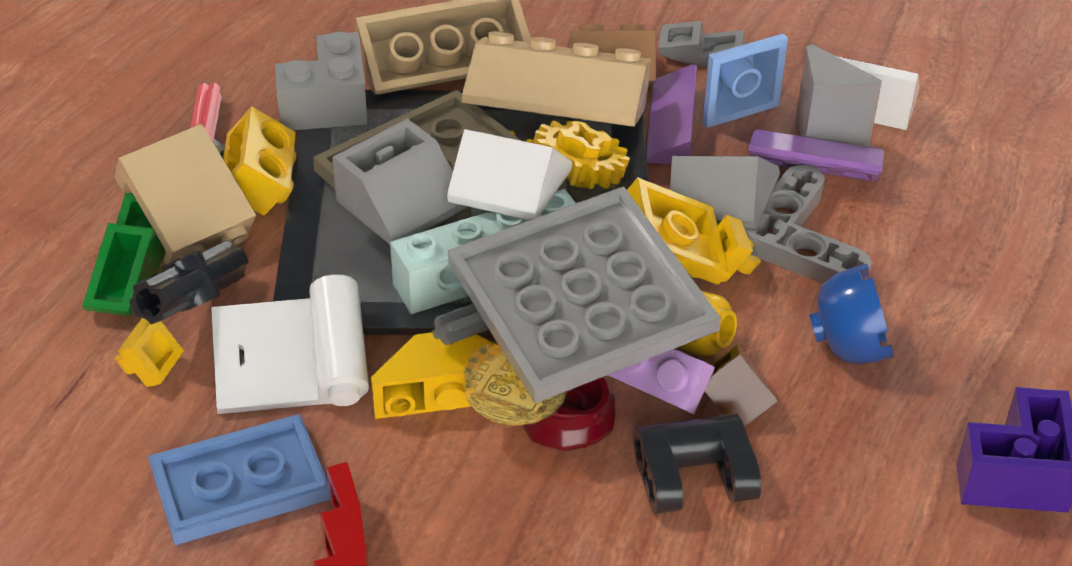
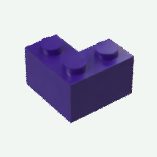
(1025, 459)

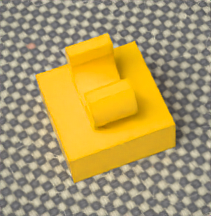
(736, 247)
(149, 352)

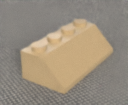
(431, 41)
(558, 79)

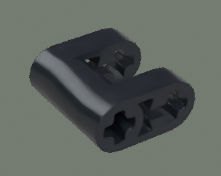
(695, 442)

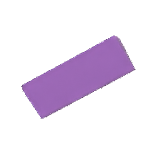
(671, 116)
(825, 155)

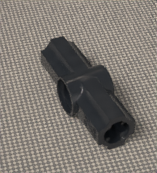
(188, 282)

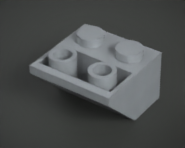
(395, 182)

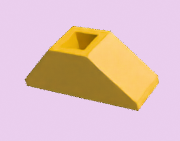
(424, 377)

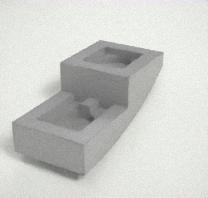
(690, 45)

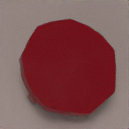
(580, 421)

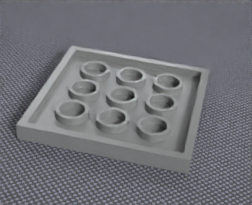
(582, 293)

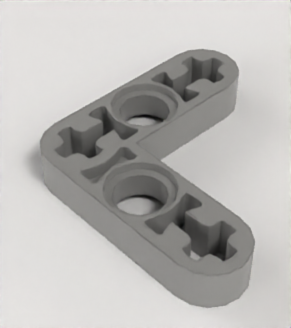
(790, 236)

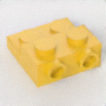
(685, 227)

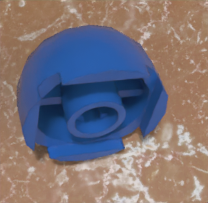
(851, 317)

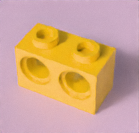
(261, 159)

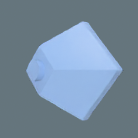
(744, 80)

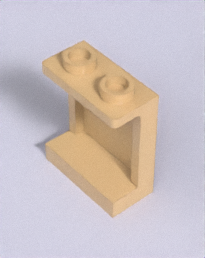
(186, 193)

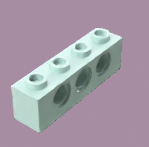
(421, 260)

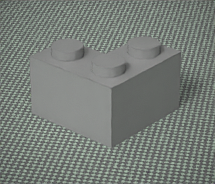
(323, 90)

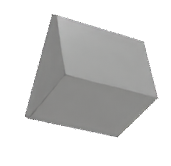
(836, 99)
(727, 183)

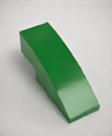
(125, 257)

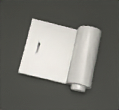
(292, 350)

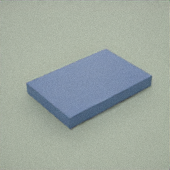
(238, 478)

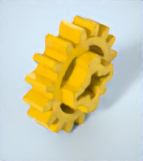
(592, 153)

